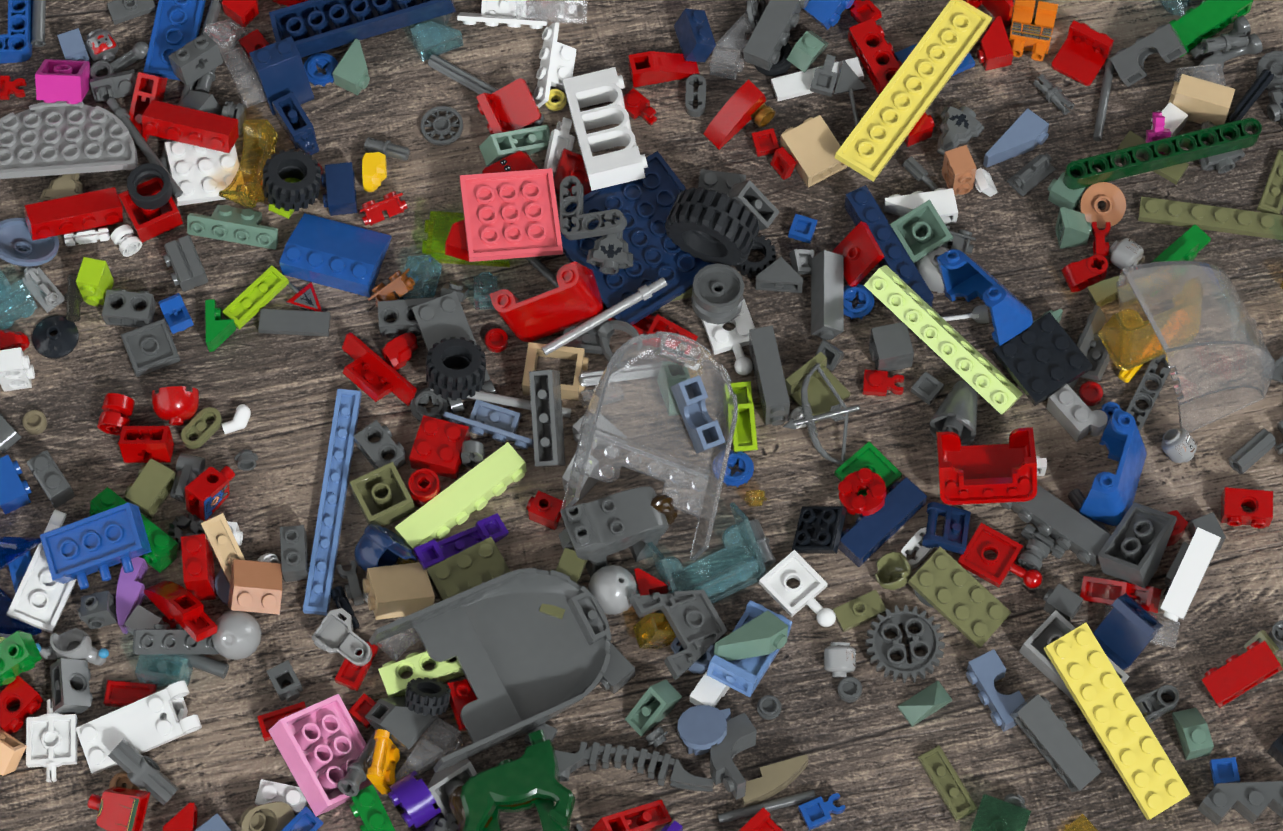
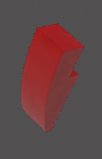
(734, 114)
(1107, 591)

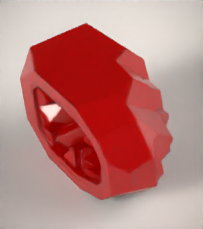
(12, 339)
(400, 350)

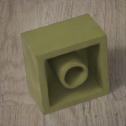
(382, 496)

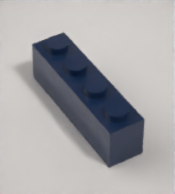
(876, 529)

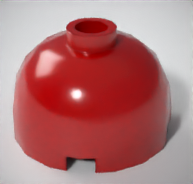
(175, 404)

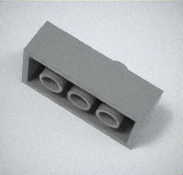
(1048, 632)

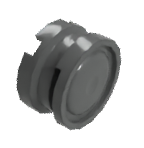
(236, 111)

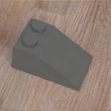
(1137, 545)

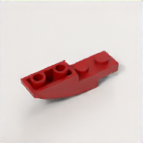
(182, 606)

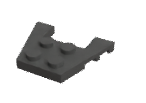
(691, 619)

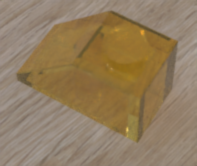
(653, 631)

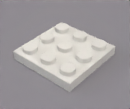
(200, 171)

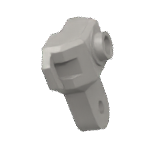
(338, 637)

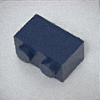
(694, 35)
(341, 189)

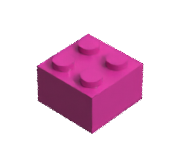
(62, 81)

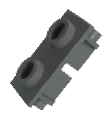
(1031, 174)
(961, 241)

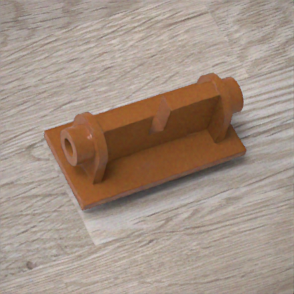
(398, 282)

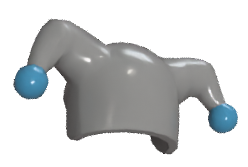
(73, 645)

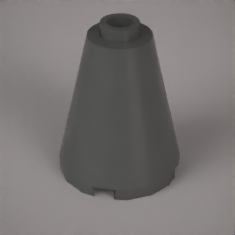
(957, 413)

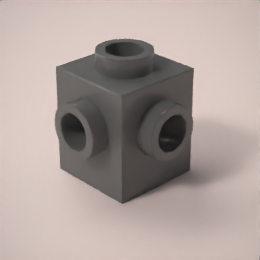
(98, 609)

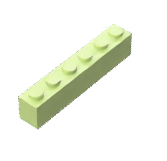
(463, 497)

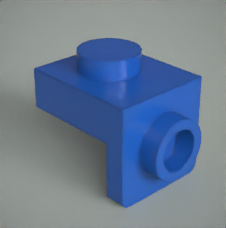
(175, 313)

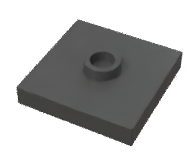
(150, 347)

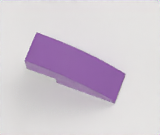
(130, 591)

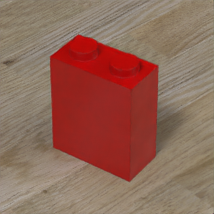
(198, 567)

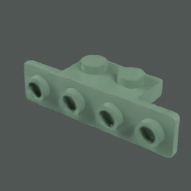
(233, 226)

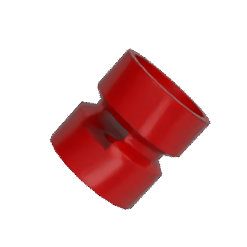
(116, 413)
(423, 486)

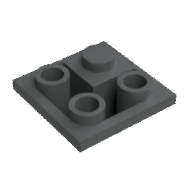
(396, 718)

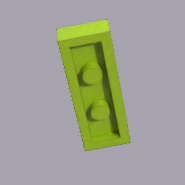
(255, 297)

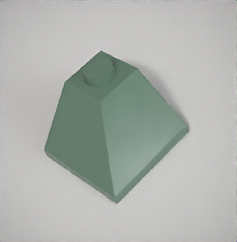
(921, 231)

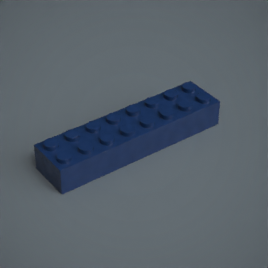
(334, 23)

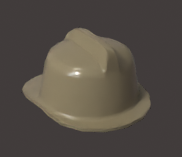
(266, 817)

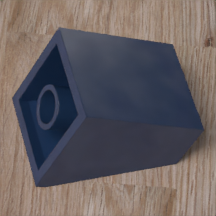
(281, 72)

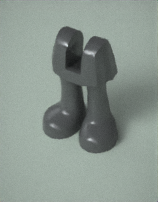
(1240, 25)

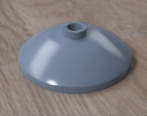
(18, 247)

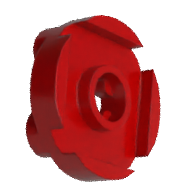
(862, 480)

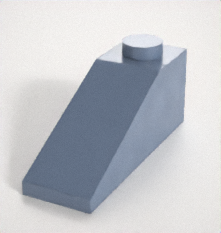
(1020, 138)

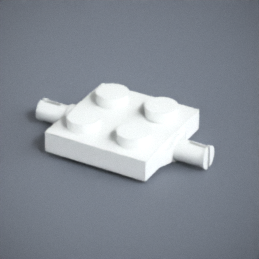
(51, 741)

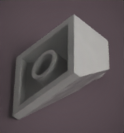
(448, 780)

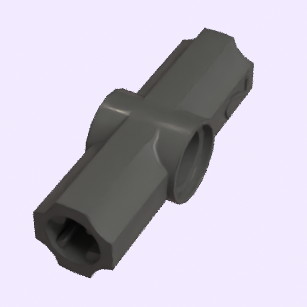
(143, 772)

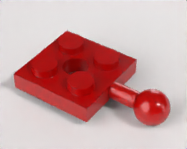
(996, 570)

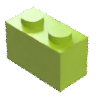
(94, 281)

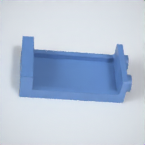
(745, 673)

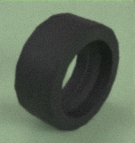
(144, 171)

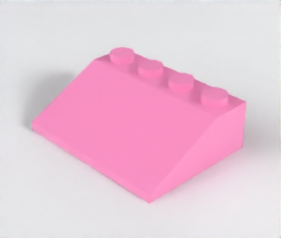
(318, 750)

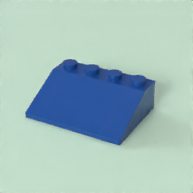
(334, 254)

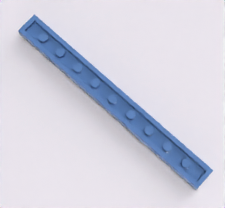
(332, 502)

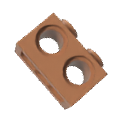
(959, 170)

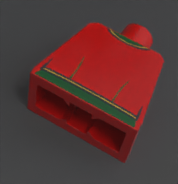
(120, 808)

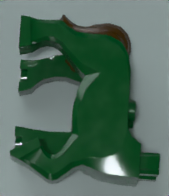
(515, 788)

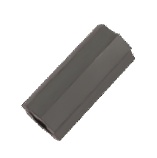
(1252, 451)

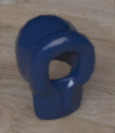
(380, 548)

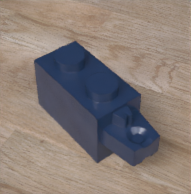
(296, 123)

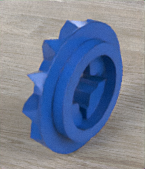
(323, 61)
(864, 297)
(745, 465)

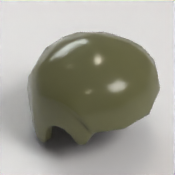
(893, 571)

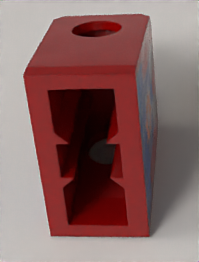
(208, 491)

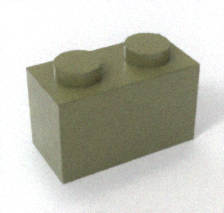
(150, 487)

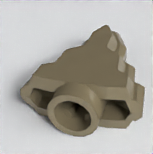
(62, 186)

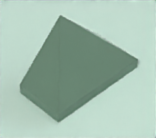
(924, 703)

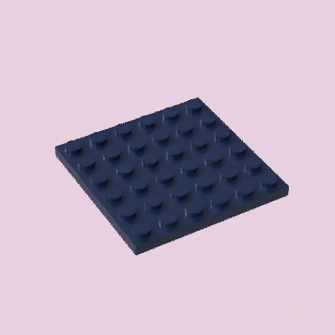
(655, 256)

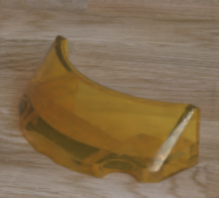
(258, 146)

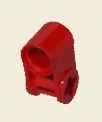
(1085, 272)

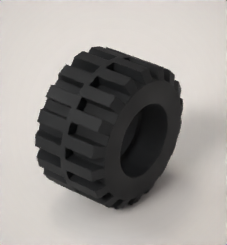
(291, 165)
(455, 382)

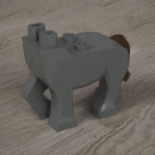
(615, 523)

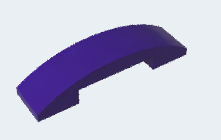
(435, 552)

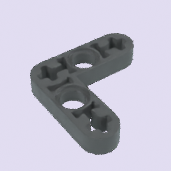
(582, 220)

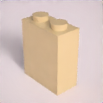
(1202, 99)
(813, 150)
(398, 590)

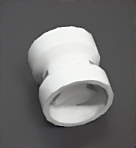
(126, 240)

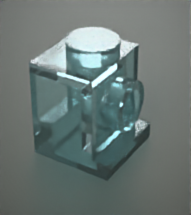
(482, 296)

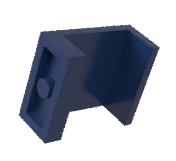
(1126, 631)

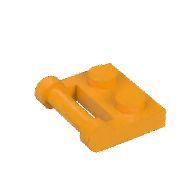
(383, 762)

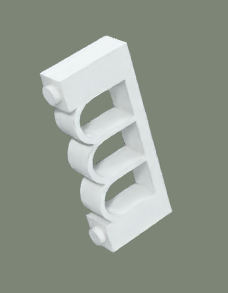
(615, 166)

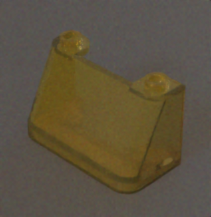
(1130, 340)

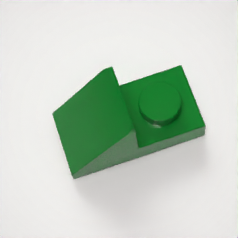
(216, 329)

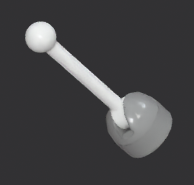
(979, 315)

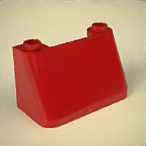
(552, 311)
(987, 471)

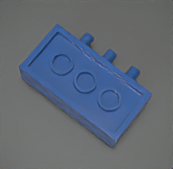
(96, 545)

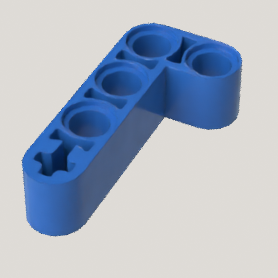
(17, 38)

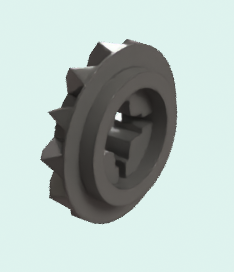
(422, 398)
(183, 522)

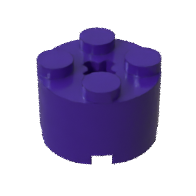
(414, 800)

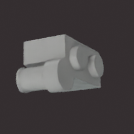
(1075, 414)

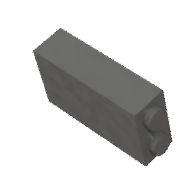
(769, 375)

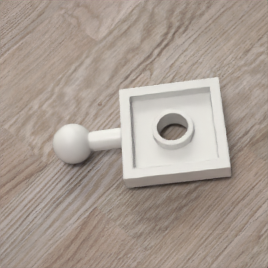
(724, 340)
(795, 599)

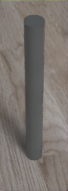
(1103, 102)
(769, 806)

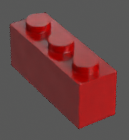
(1241, 673)

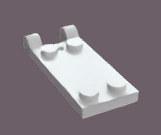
(39, 598)
(138, 725)

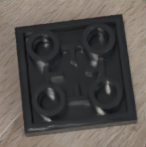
(819, 529)

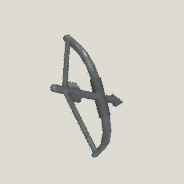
(835, 413)

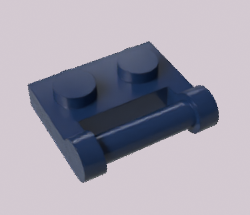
(954, 528)

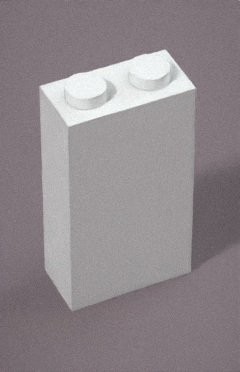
(1189, 574)

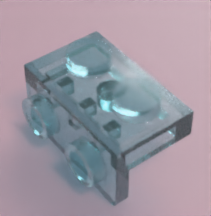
(425, 273)

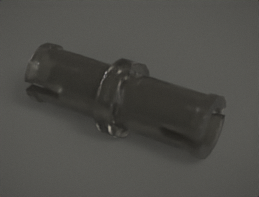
(73, 298)

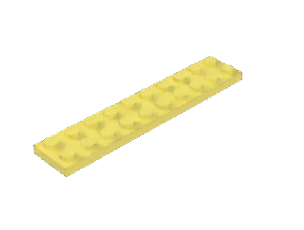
(913, 88)

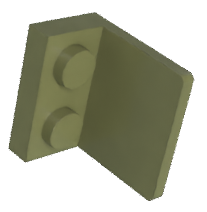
(819, 393)

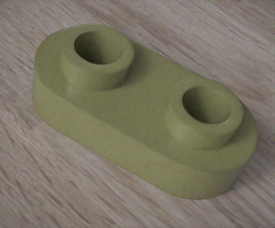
(199, 427)

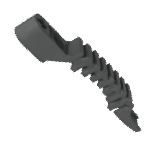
(680, 777)

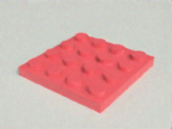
(510, 215)

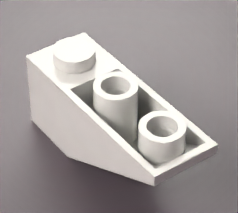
(941, 198)

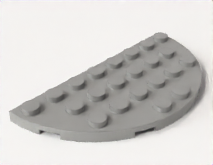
(63, 141)

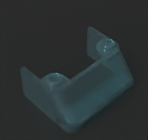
(720, 572)

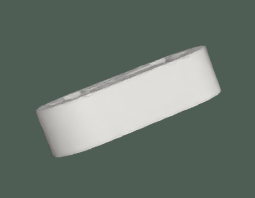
(914, 544)

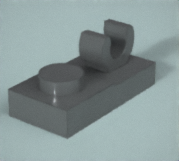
(113, 85)

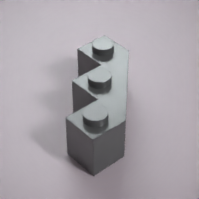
(1247, 798)

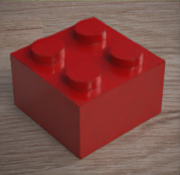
(150, 222)
(439, 446)

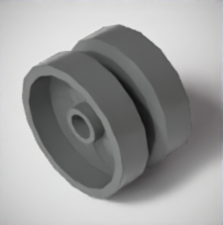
(717, 293)

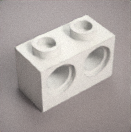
(15, 370)

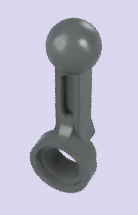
(138, 52)

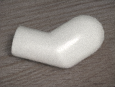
(239, 421)

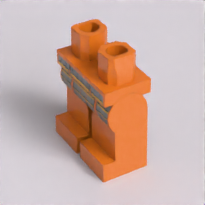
(1030, 36)

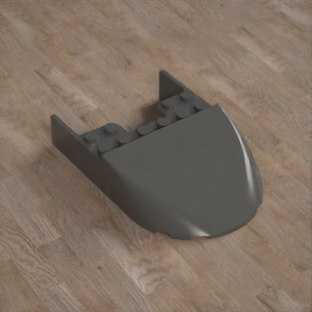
(513, 656)

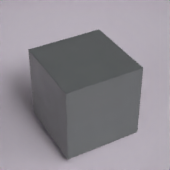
(891, 347)

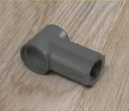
(187, 469)

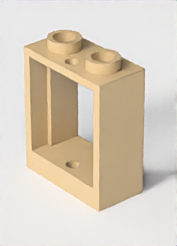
(568, 392)

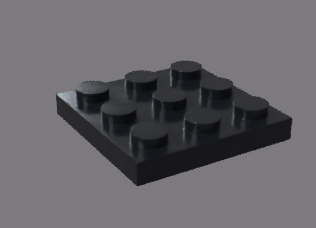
(1042, 359)

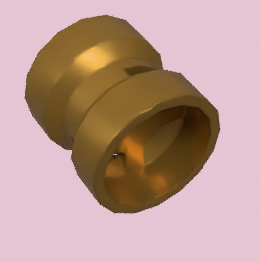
(763, 115)

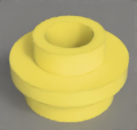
(559, 95)

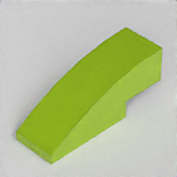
(745, 430)

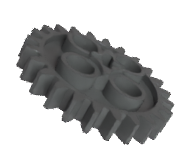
(926, 639)

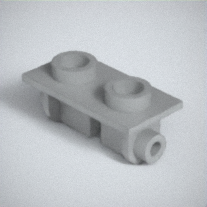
(42, 288)

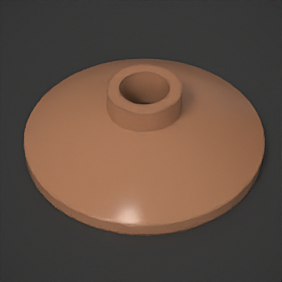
(1114, 204)

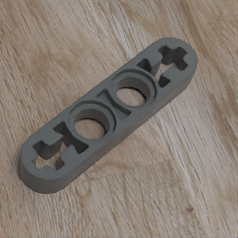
(1144, 393)

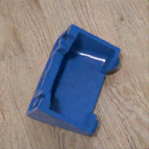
(968, 279)
(1114, 493)

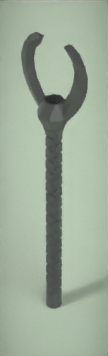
(605, 329)

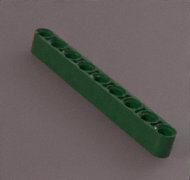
(1170, 146)

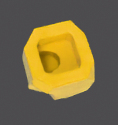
(373, 170)

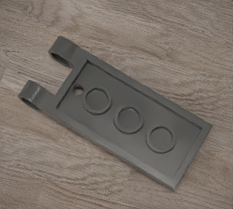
(446, 319)

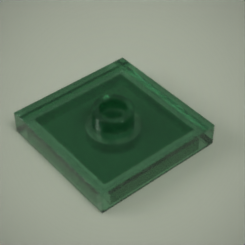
(999, 816)

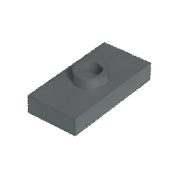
(128, 9)

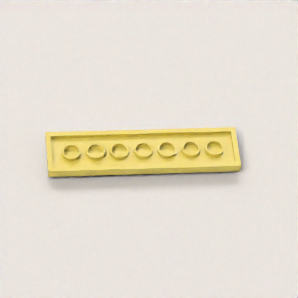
(1116, 721)

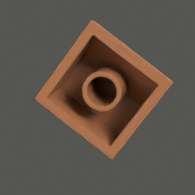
(255, 586)

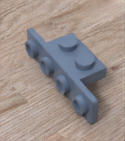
(495, 421)

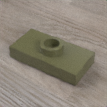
(859, 610)

